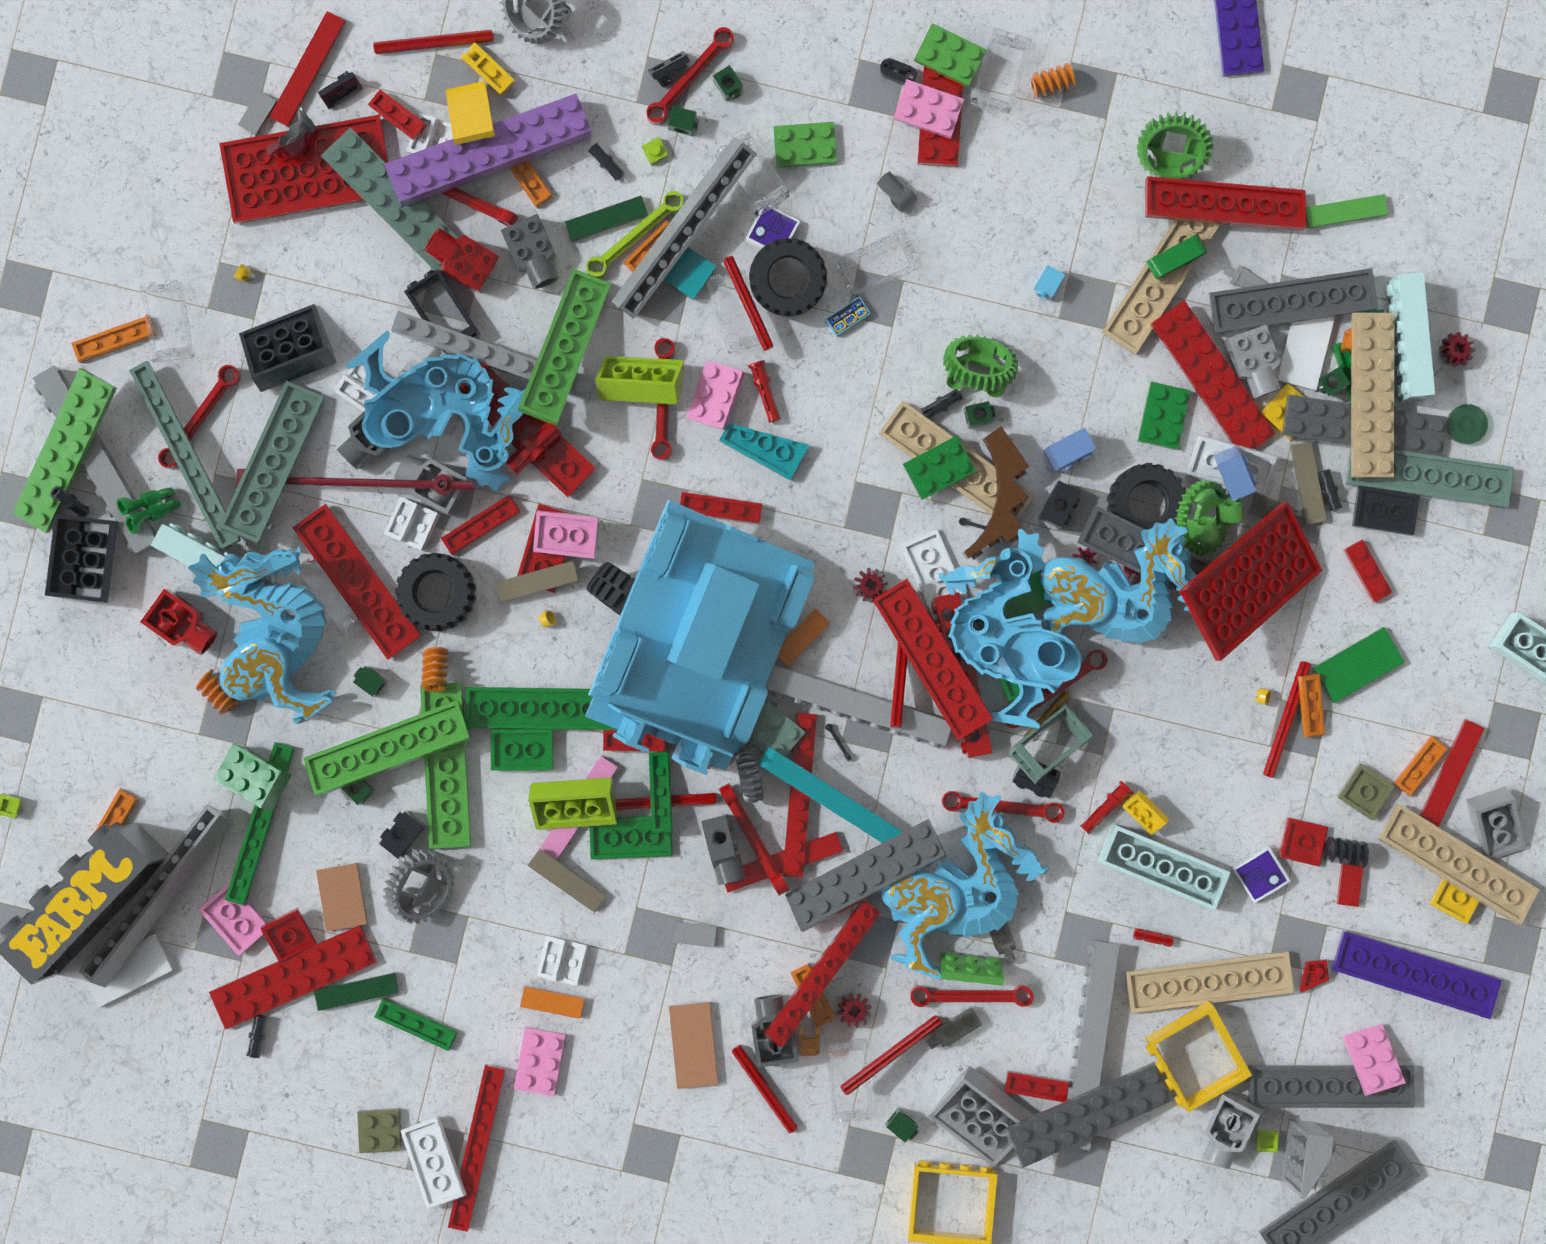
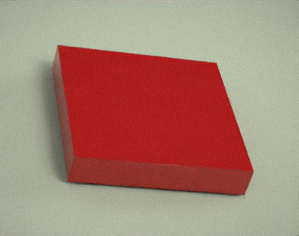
(1303, 842)
(288, 935)

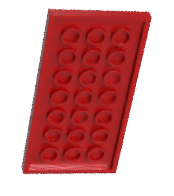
(280, 186)
(1251, 581)

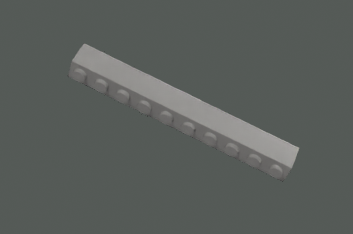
(684, 227)
(484, 352)
(98, 463)
(856, 705)
(155, 896)
(1094, 1021)

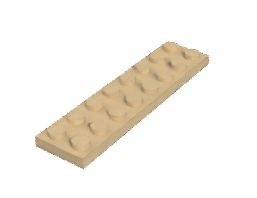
(1149, 296)
(1372, 395)
(917, 434)
(1458, 864)
(1209, 981)

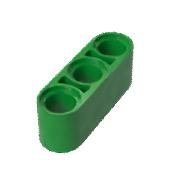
(1176, 256)

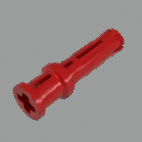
(762, 381)
(1113, 800)

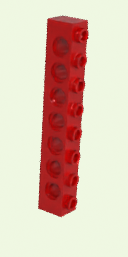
(941, 603)
(821, 973)

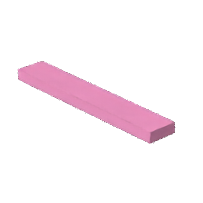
(560, 837)

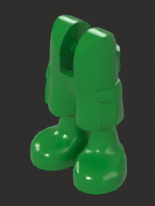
(152, 503)

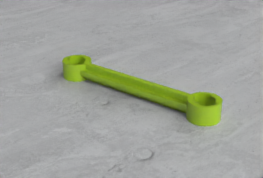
(635, 234)

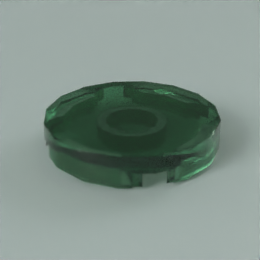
(1467, 424)

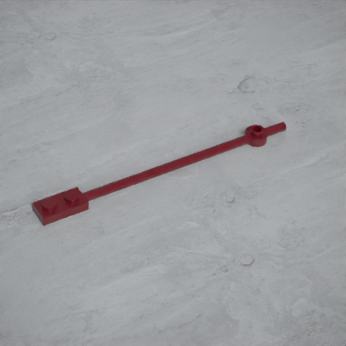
(390, 483)

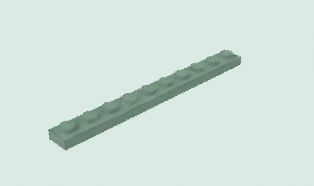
(183, 452)

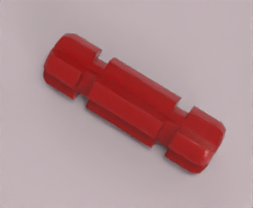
(1153, 937)

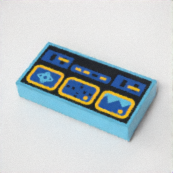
(847, 316)

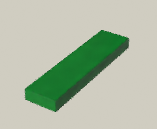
(660, 792)
(415, 1024)

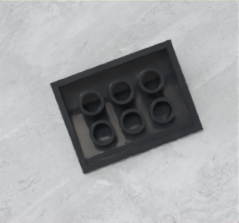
(287, 348)
(81, 558)

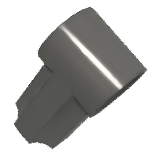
(899, 195)

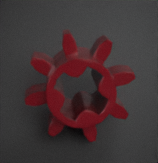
(1086, 553)

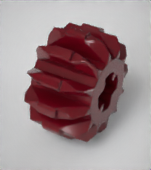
(1452, 342)
(865, 590)
(860, 1013)

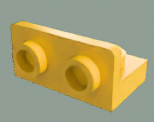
(1145, 812)

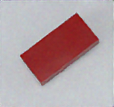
(1349, 885)

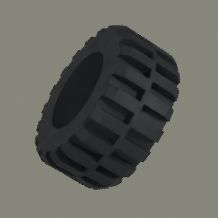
(815, 271)
(1145, 474)
(410, 580)
(611, 586)

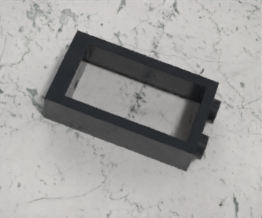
(430, 278)

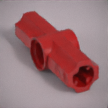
(533, 447)

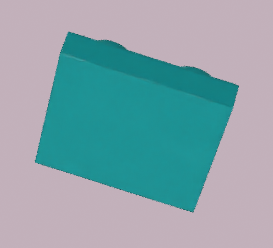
(690, 273)

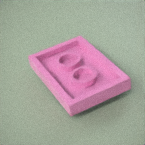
(928, 109)
(715, 395)
(565, 534)
(234, 922)
(1373, 1059)
(539, 1061)

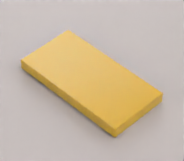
(469, 113)

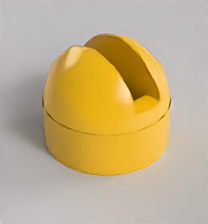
(242, 273)
(547, 619)
(1263, 696)

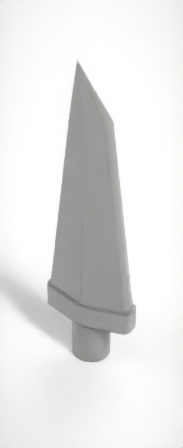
(1242, 277)

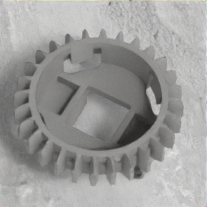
(528, 20)
(434, 891)

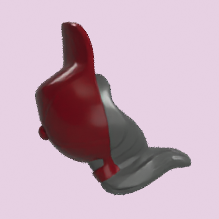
(296, 139)

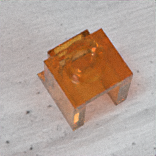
(809, 1046)

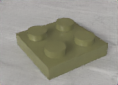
(1365, 791)
(379, 1130)

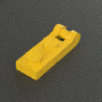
(488, 69)

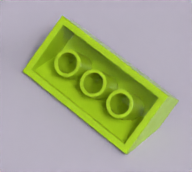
(640, 380)
(573, 803)

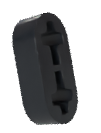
(900, 68)

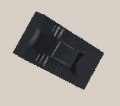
(662, 71)
(340, 90)

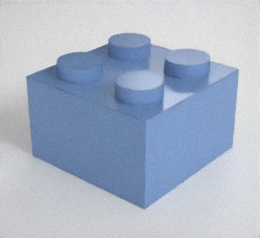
(1069, 450)
(1235, 475)

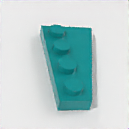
(770, 451)

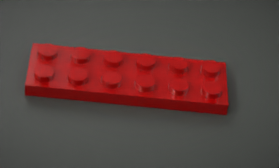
(932, 147)

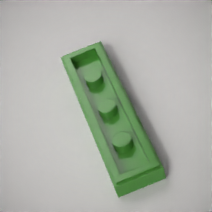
(1346, 211)

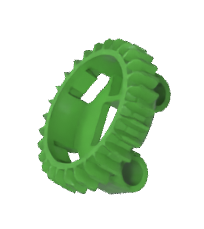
(1168, 164)
(980, 352)
(1206, 529)

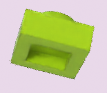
(654, 151)
(10, 805)
(1266, 1141)

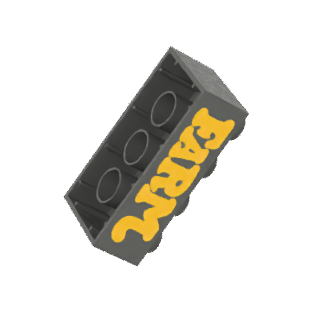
(81, 903)

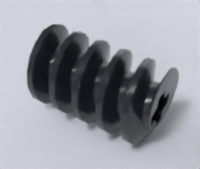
(1346, 850)

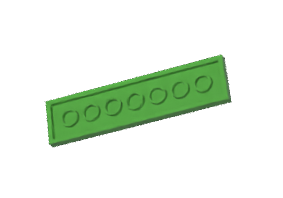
(564, 347)
(64, 449)
(387, 748)
(446, 781)

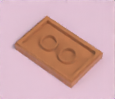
(341, 897)

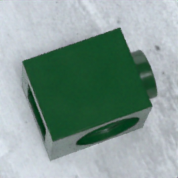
(723, 76)
(683, 121)
(1341, 374)
(972, 420)
(369, 680)
(366, 791)
(902, 1125)

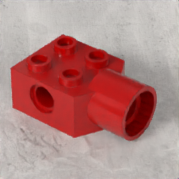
(462, 258)
(179, 622)

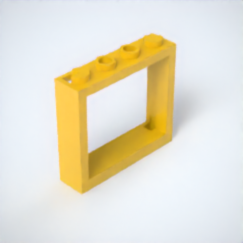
(1215, 1088)
(938, 1237)

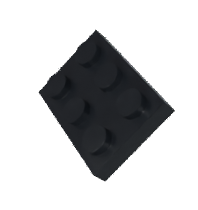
(1385, 510)

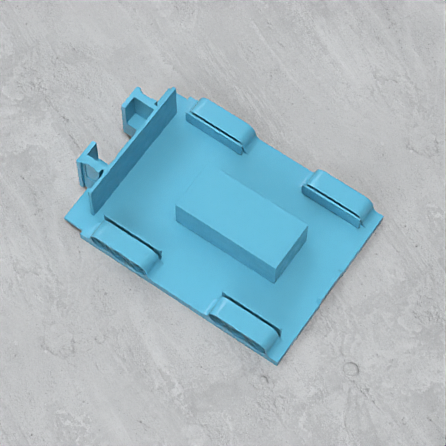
(699, 638)

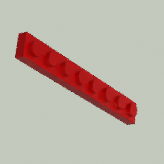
(799, 802)
(477, 1146)

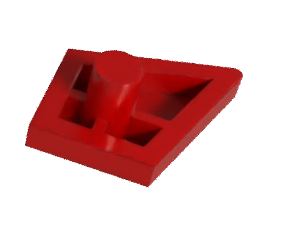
(1314, 973)

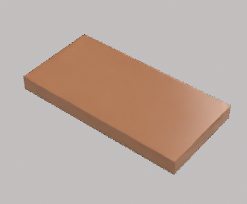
(693, 1045)

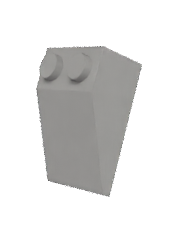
(1496, 823)

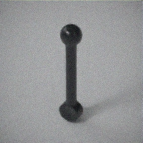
(962, 521)
(829, 727)

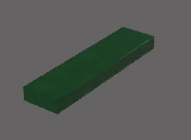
(606, 218)
(356, 991)

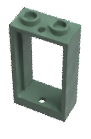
(1026, 760)

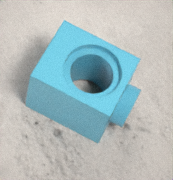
(1048, 282)

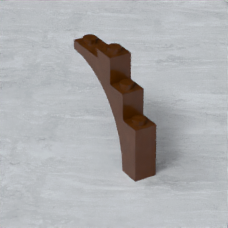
(1007, 464)

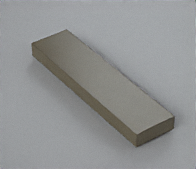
(1308, 483)
(537, 581)
(566, 880)

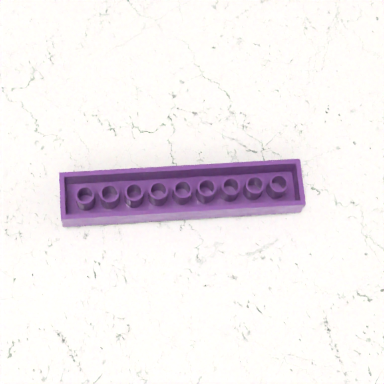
(515, 142)

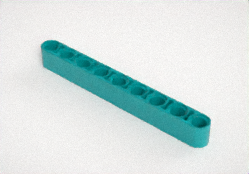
(828, 796)

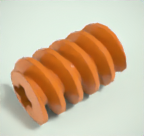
(1052, 79)
(433, 669)
(215, 693)

